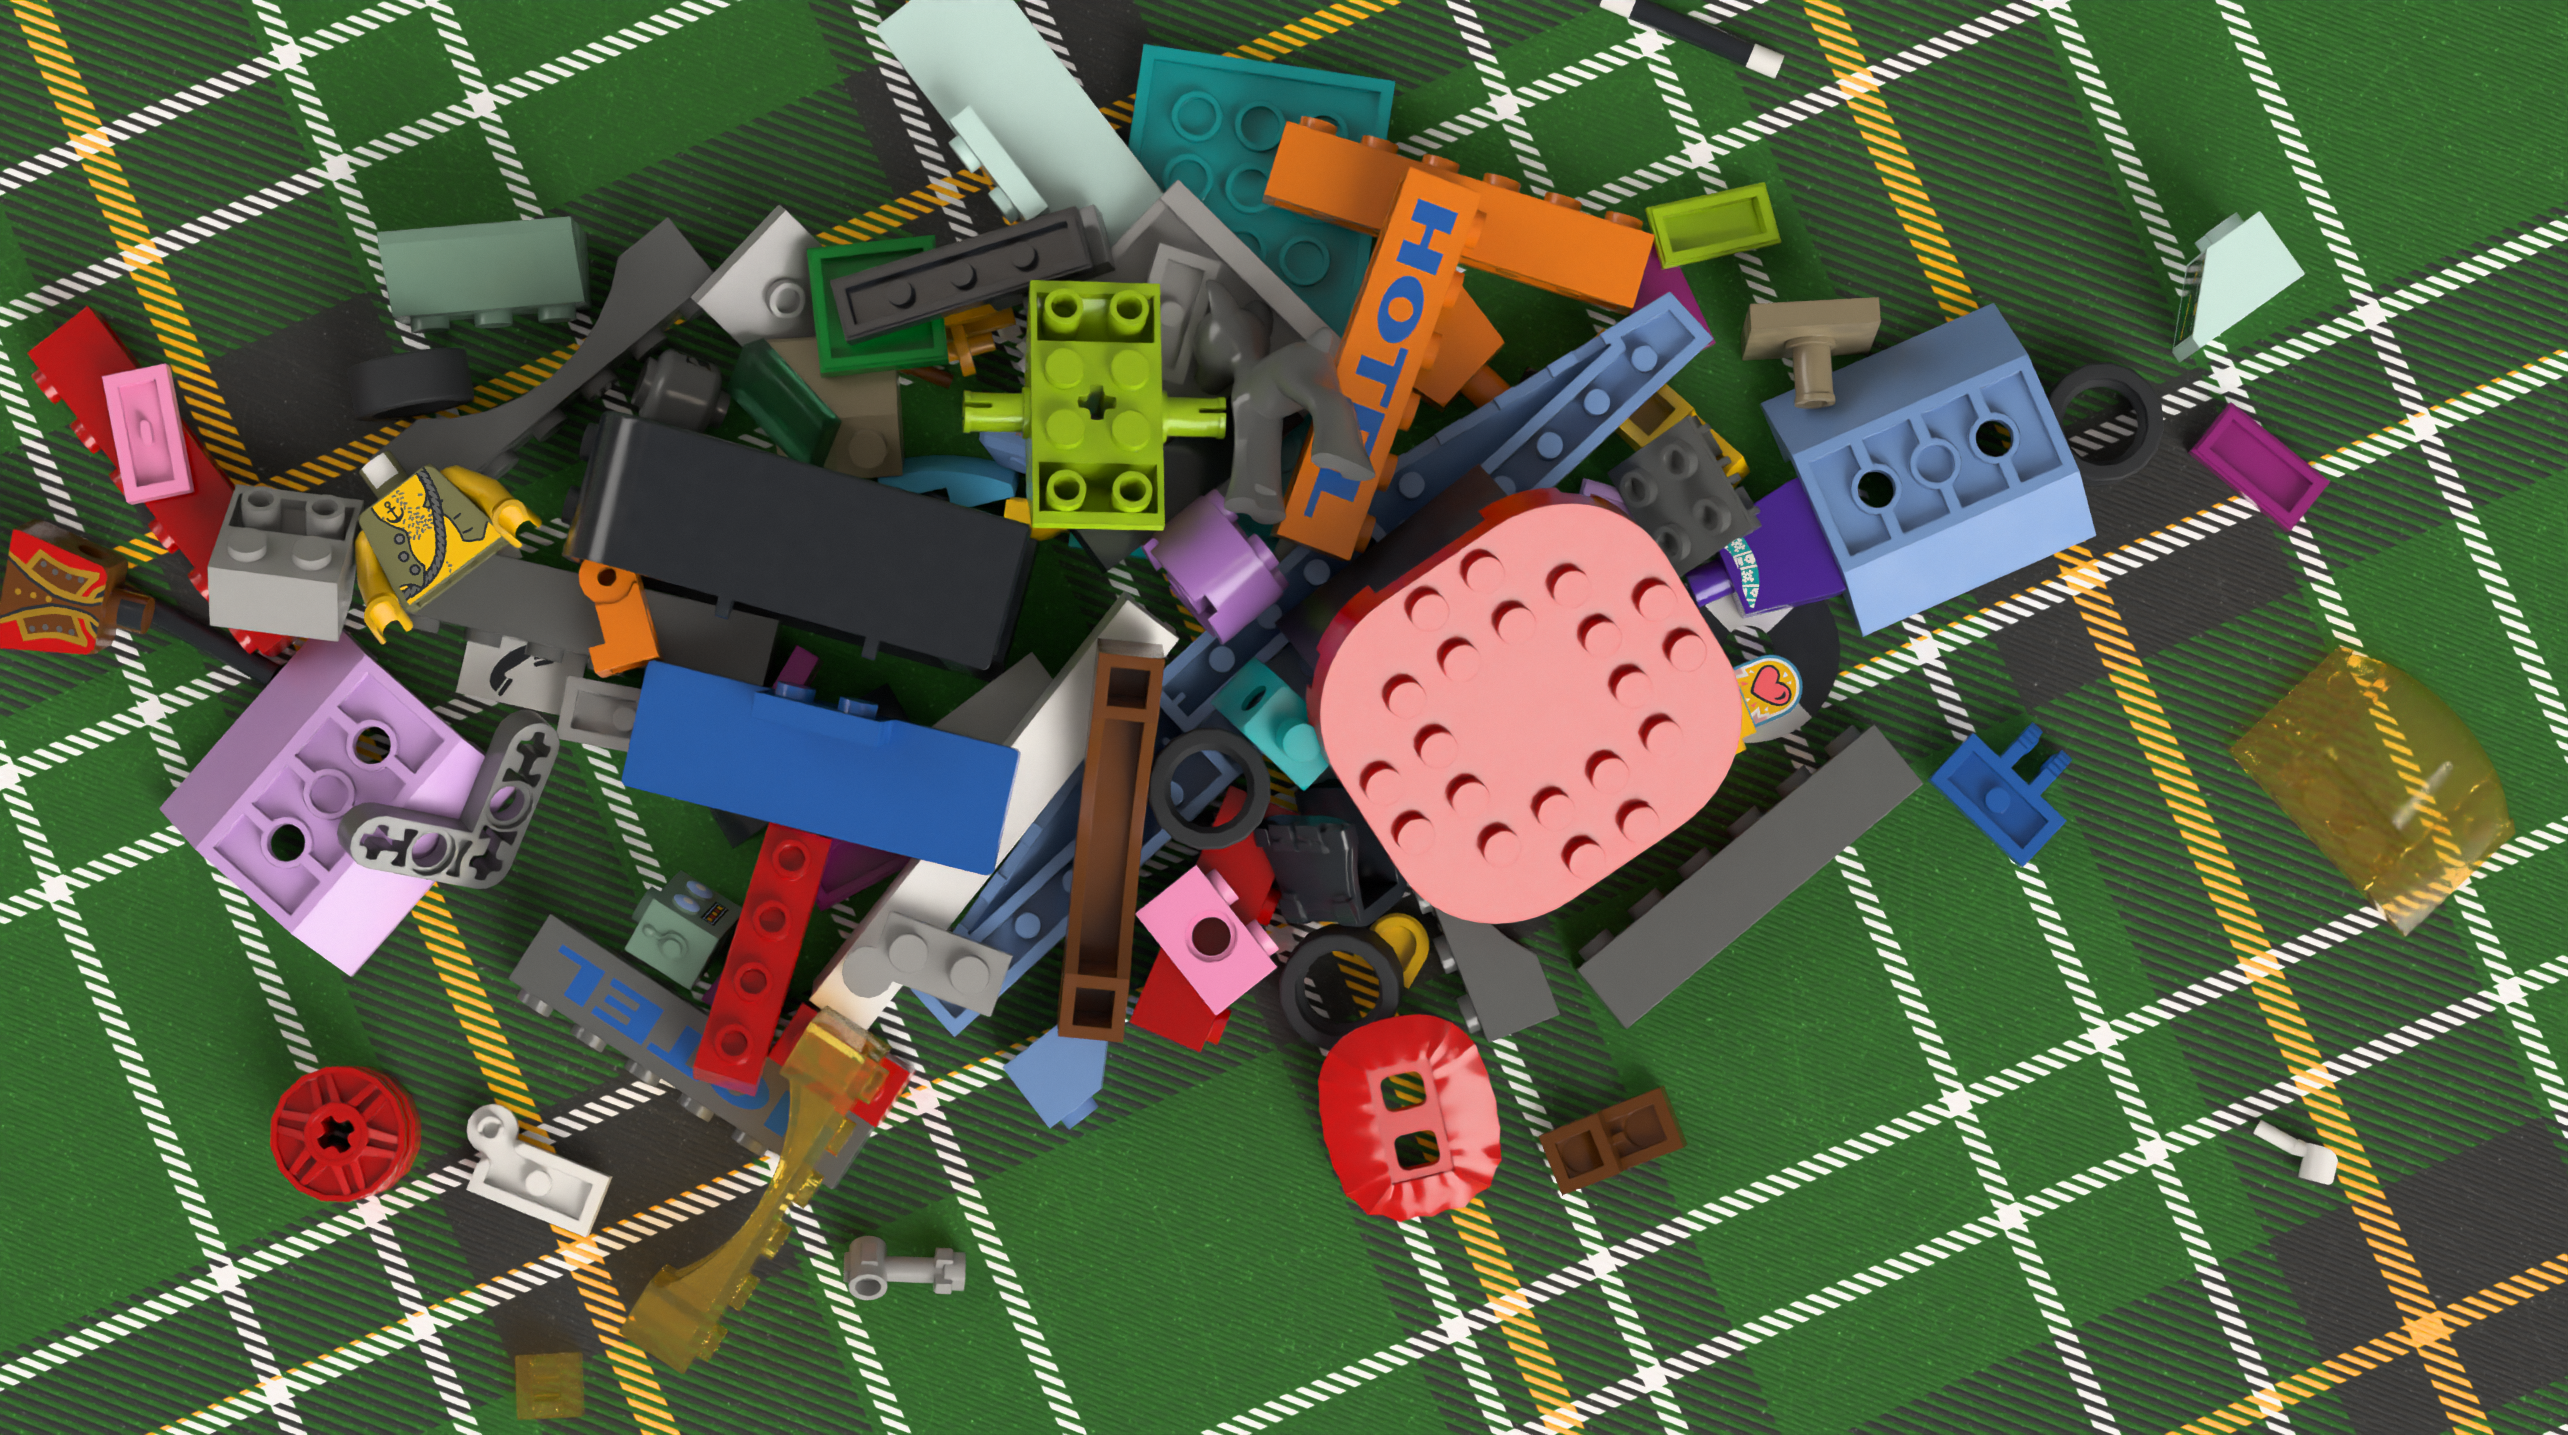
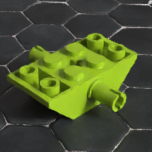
(1097, 355)

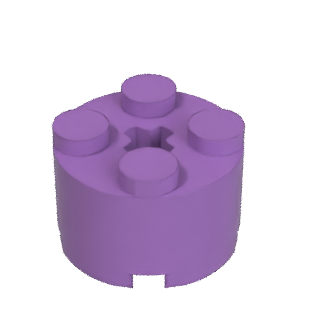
(1216, 566)

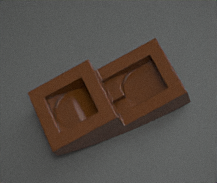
(1612, 1140)

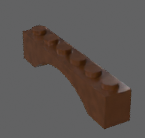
(1109, 839)

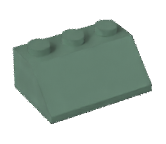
(486, 273)

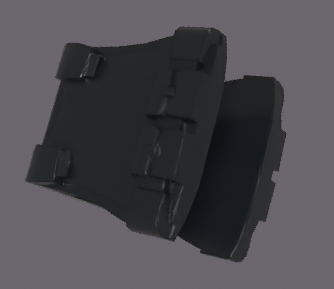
(1329, 860)

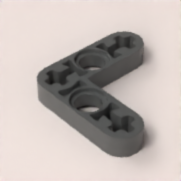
(463, 836)

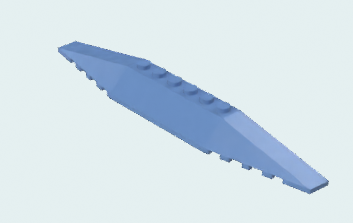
(1519, 438)

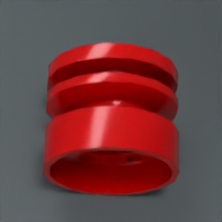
(382, 1140)

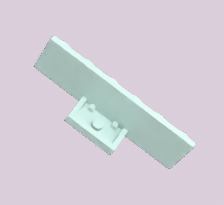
(1017, 112)

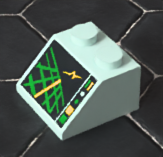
(2231, 277)

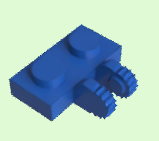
(1998, 798)

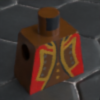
(66, 593)

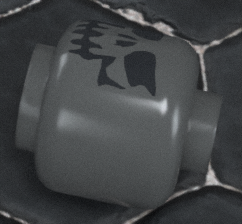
(681, 391)

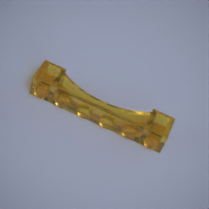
(827, 1076)

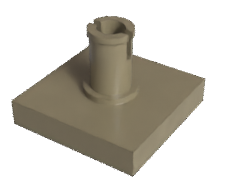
(1810, 335)

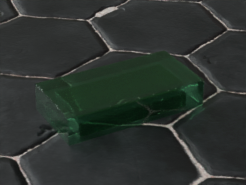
(783, 404)

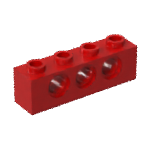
(762, 959)

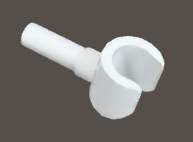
(2318, 1161)

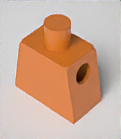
(1462, 358)

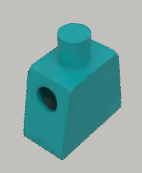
(1275, 724)

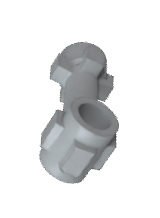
(869, 1269)

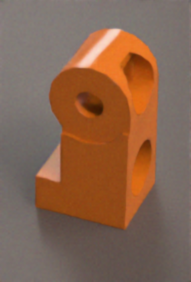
(623, 618)

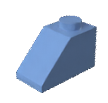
(1060, 1076)

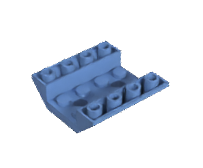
(1952, 508)

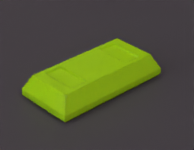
(1713, 225)

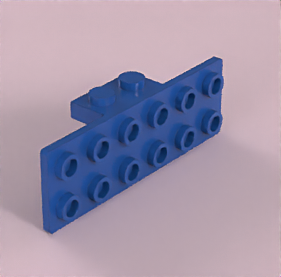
(821, 766)

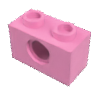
(1172, 920)

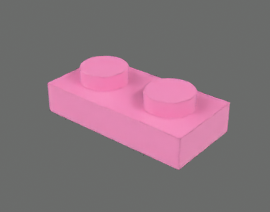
(148, 434)

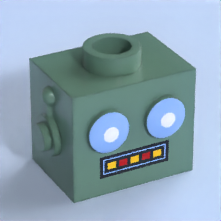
(682, 928)

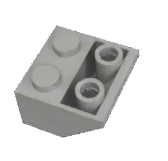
(284, 563)

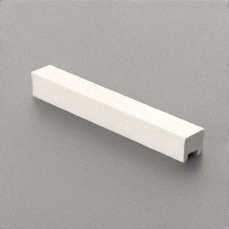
(1051, 748)

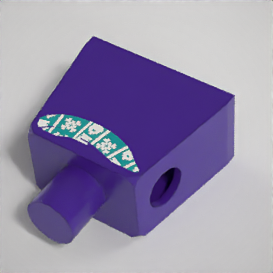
(1774, 566)

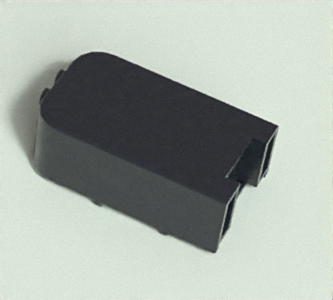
(801, 545)

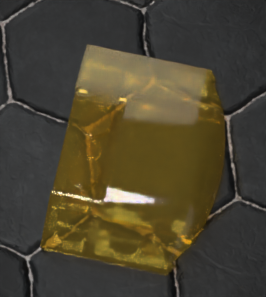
(2381, 783)

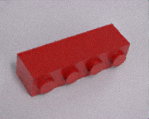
(1168, 1000)

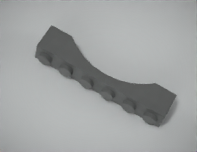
(646, 297)
(1499, 976)

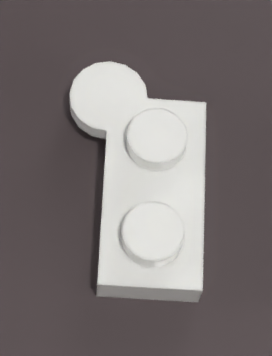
(531, 1176)

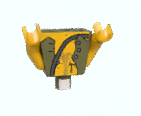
(427, 535)

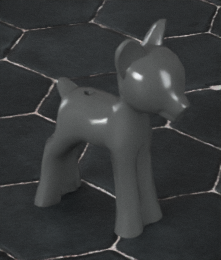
(1235, 349)

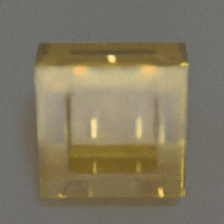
(549, 1385)

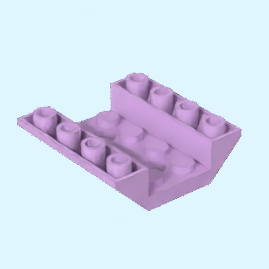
(300, 766)

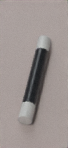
(1698, 34)

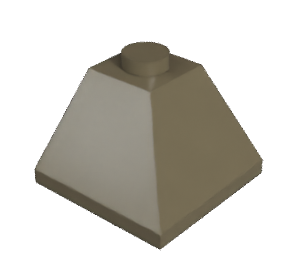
(867, 404)

